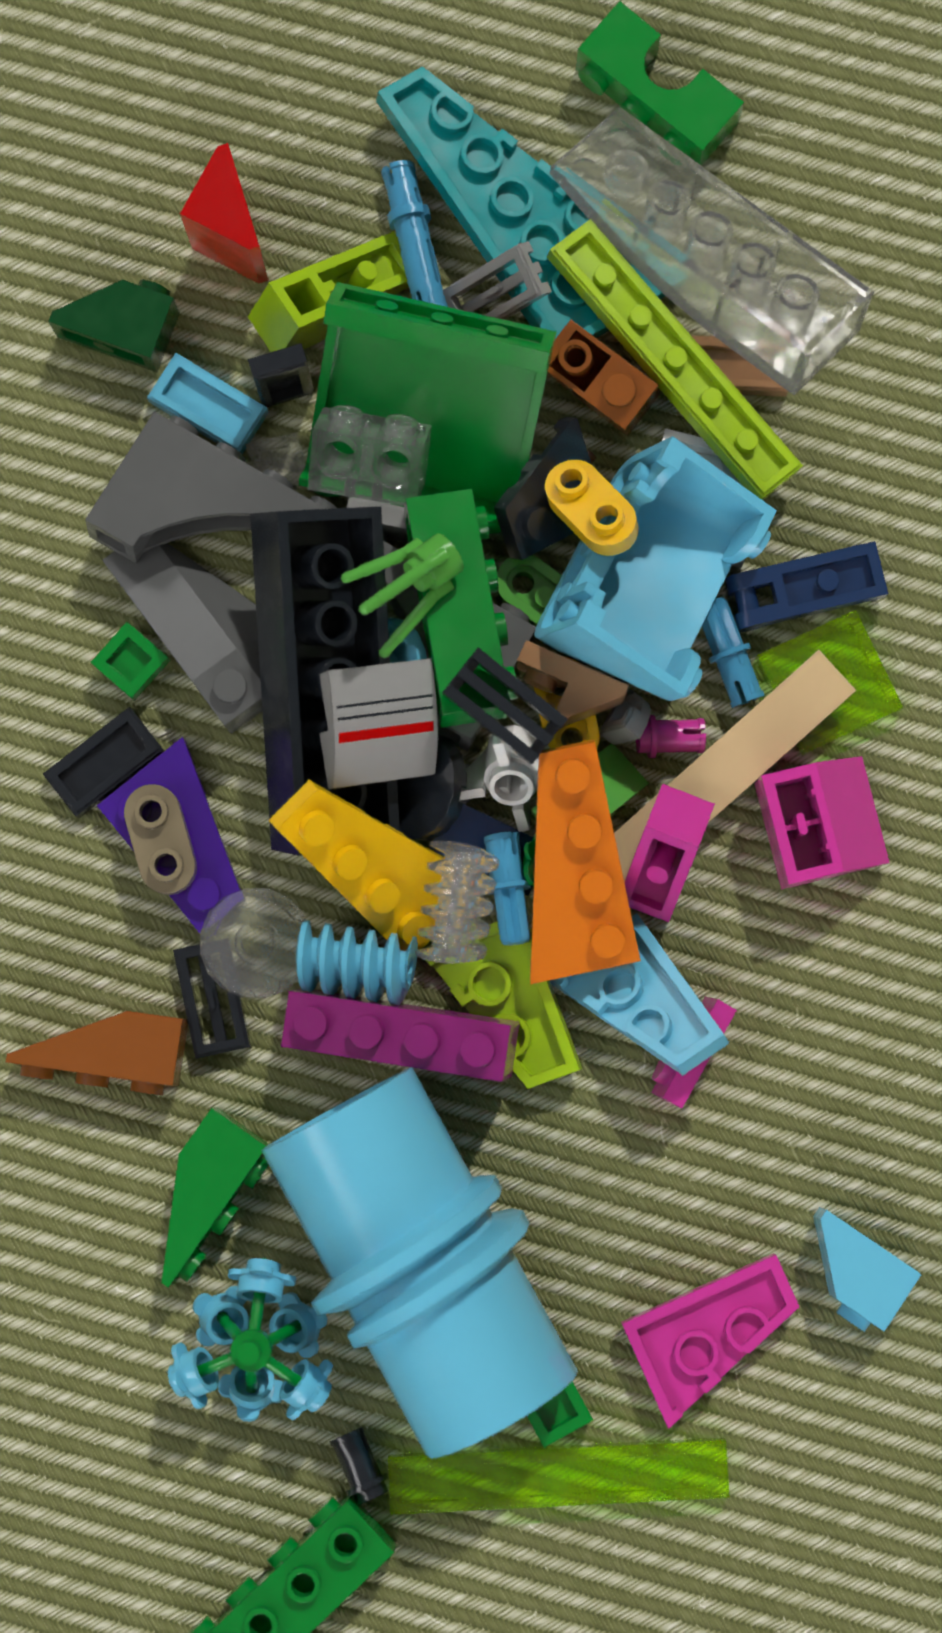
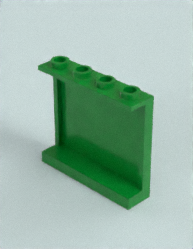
(446, 368)

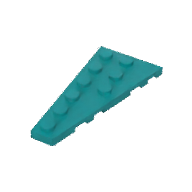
(492, 190)

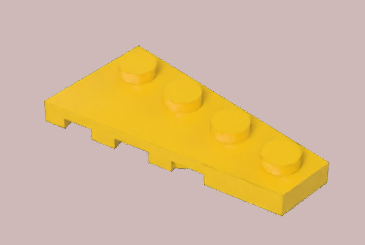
(363, 860)

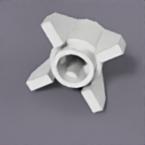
(505, 776)

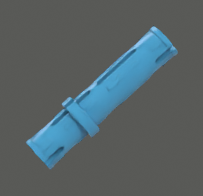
(410, 222)

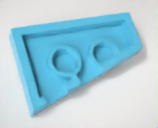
(650, 1005)

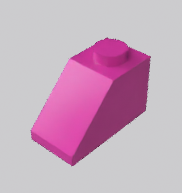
(666, 851)

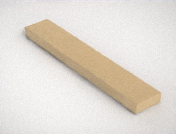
(751, 744)

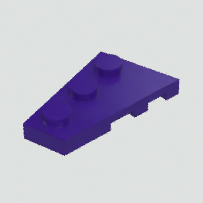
(214, 869)

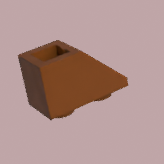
(601, 378)

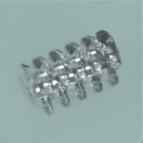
(458, 903)

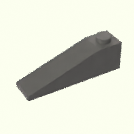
(201, 624)

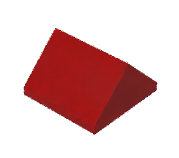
(220, 220)

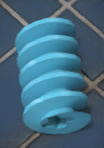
(354, 964)

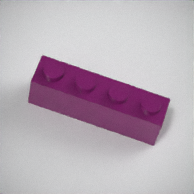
(401, 1034)

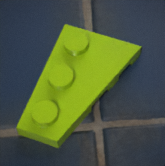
(502, 990)

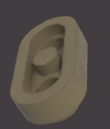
(160, 838)

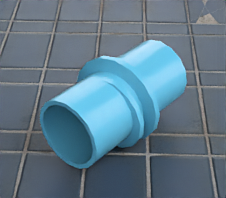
(422, 1264)

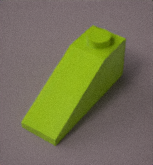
(295, 305)

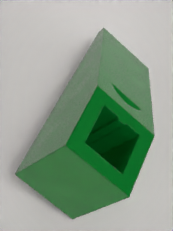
(208, 1177)

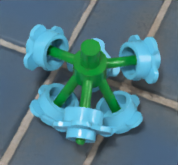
(252, 1379)

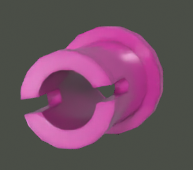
(672, 736)

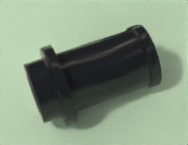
(359, 1466)

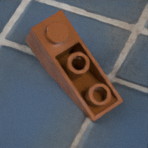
(122, 1046)

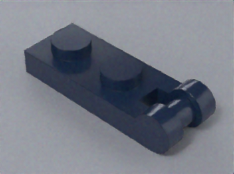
(808, 586)

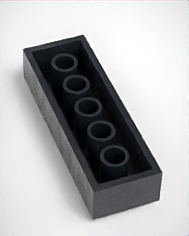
(309, 627)

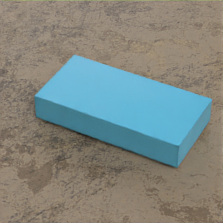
(207, 403)

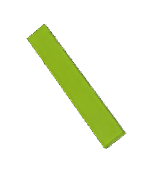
(674, 360)

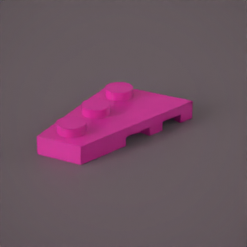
(707, 1331)

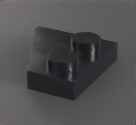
(524, 509)

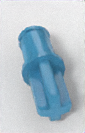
(731, 654)
(510, 888)

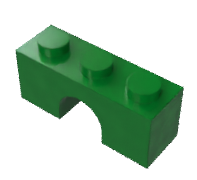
(687, 117)

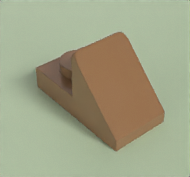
(585, 689)

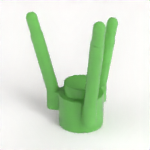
(428, 566)

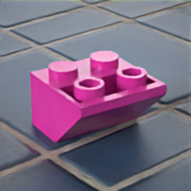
(821, 821)

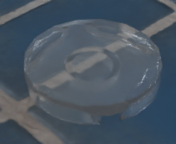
(252, 942)

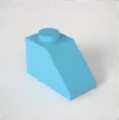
(861, 1273)

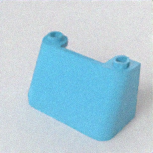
(646, 606)

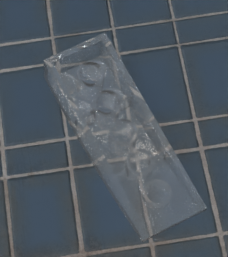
(714, 251)

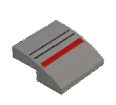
(379, 723)

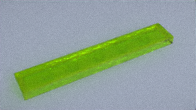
(559, 1476)

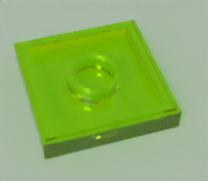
(854, 656)

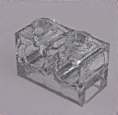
(369, 470)

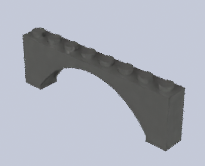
(188, 487)

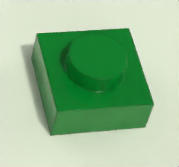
(130, 661)
(560, 1416)

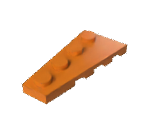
(579, 884)

